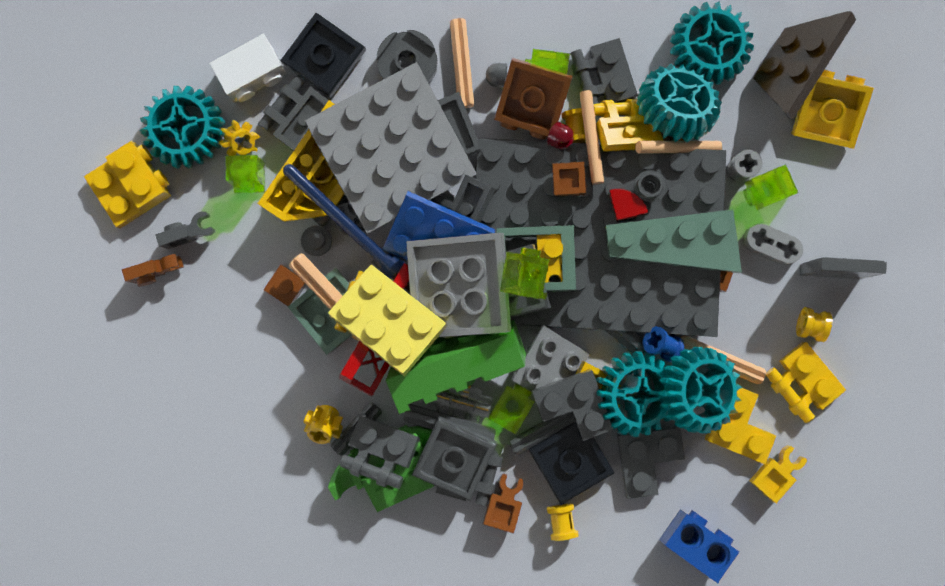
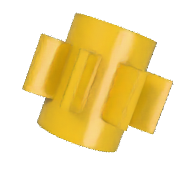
(235, 130)
(323, 424)

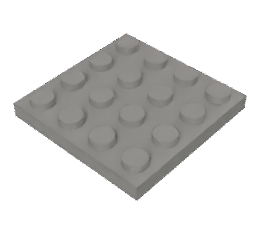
(390, 144)

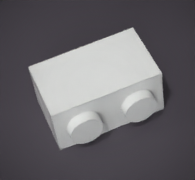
(248, 69)

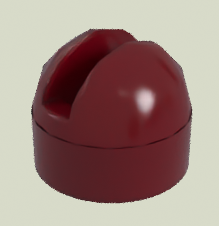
(560, 136)

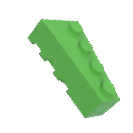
(457, 365)

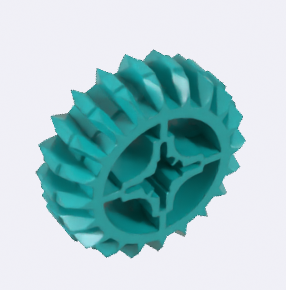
(710, 20)
(177, 103)
(678, 103)
(689, 389)
(637, 418)

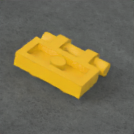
(622, 132)
(813, 378)

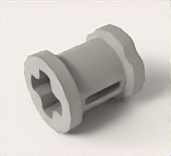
(748, 158)

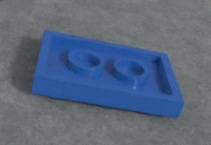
(427, 220)

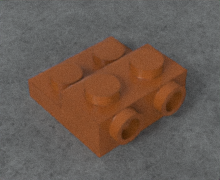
(532, 98)

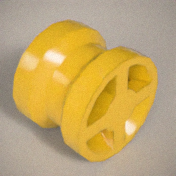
(814, 324)

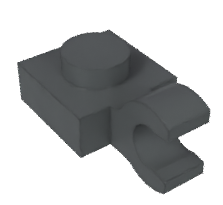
(178, 234)

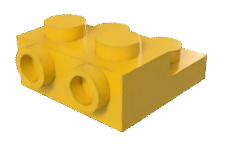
(834, 110)
(128, 184)

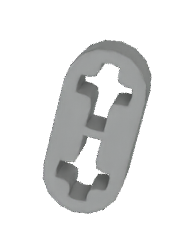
(775, 238)

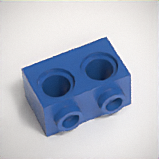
(696, 548)

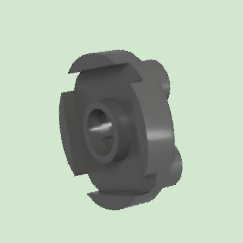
(407, 44)

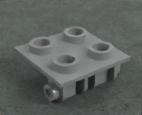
(549, 360)

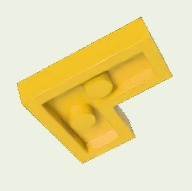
(740, 435)

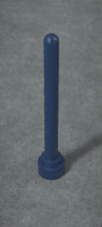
(387, 262)

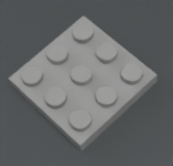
(461, 282)

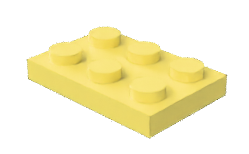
(387, 320)

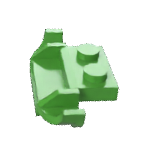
(381, 496)

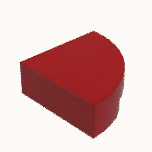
(626, 204)

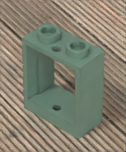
(568, 253)

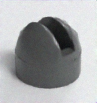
(496, 74)

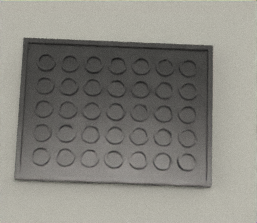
(608, 290)

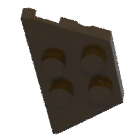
(800, 59)

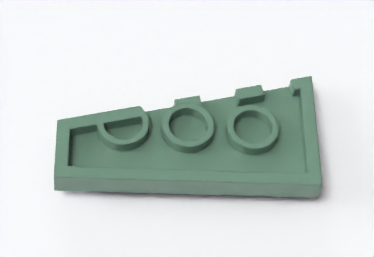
(687, 240)

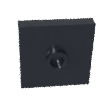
(323, 55)
(570, 463)

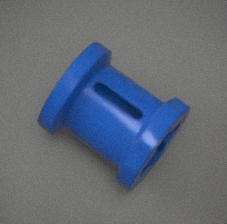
(663, 344)

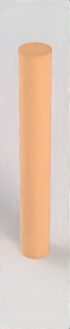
(591, 137)
(678, 147)

